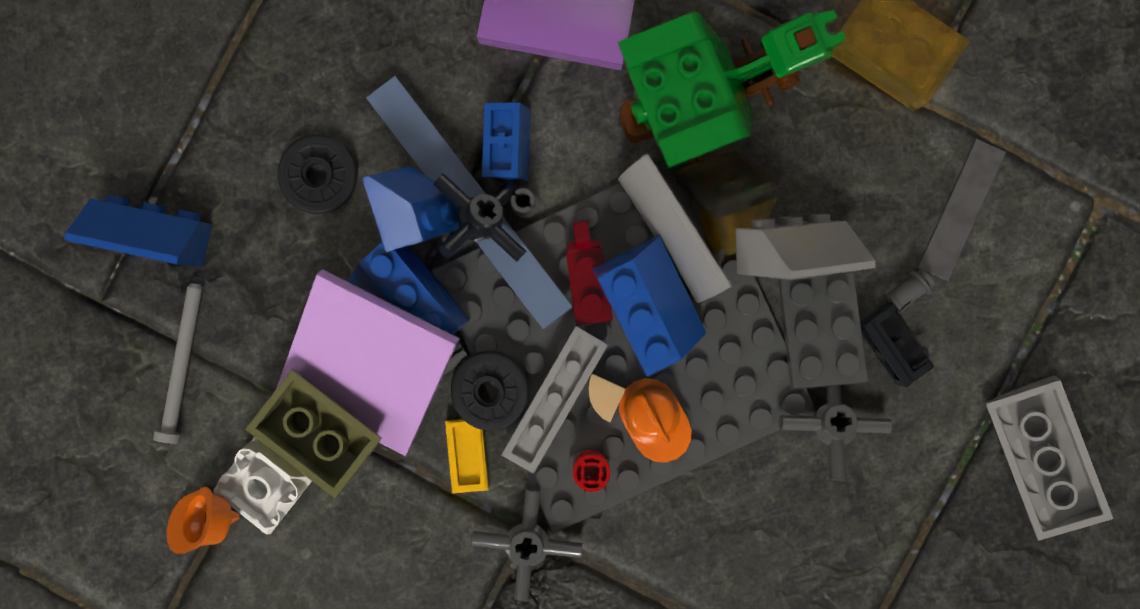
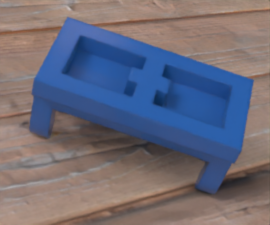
(506, 142)

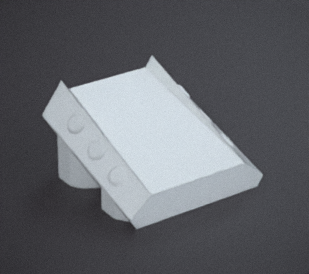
(261, 485)

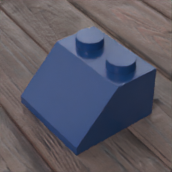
(409, 207)

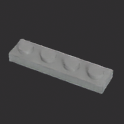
(554, 399)

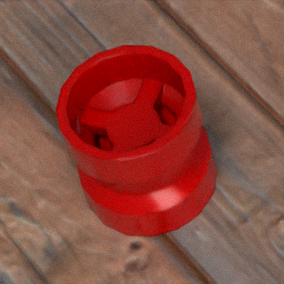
(588, 464)

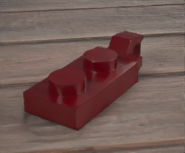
(587, 295)

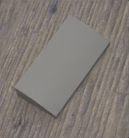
(669, 221)
(1048, 458)

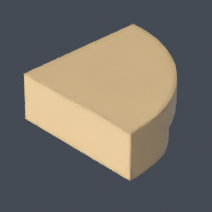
(604, 396)

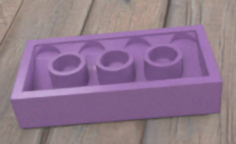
(559, 28)

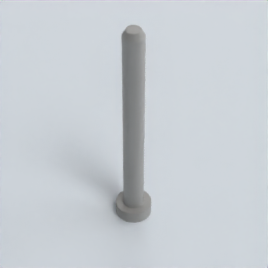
(168, 432)

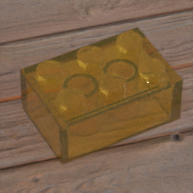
(899, 48)

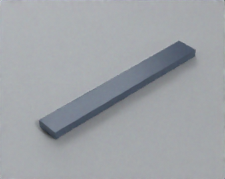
(436, 157)

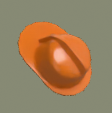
(655, 420)
(199, 521)

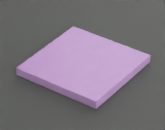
(370, 358)

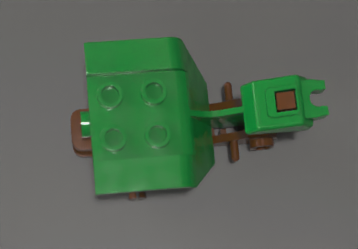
(693, 91)

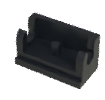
(895, 346)

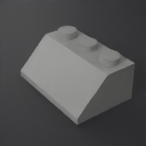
(799, 248)

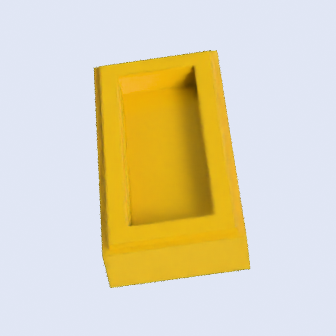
(466, 457)

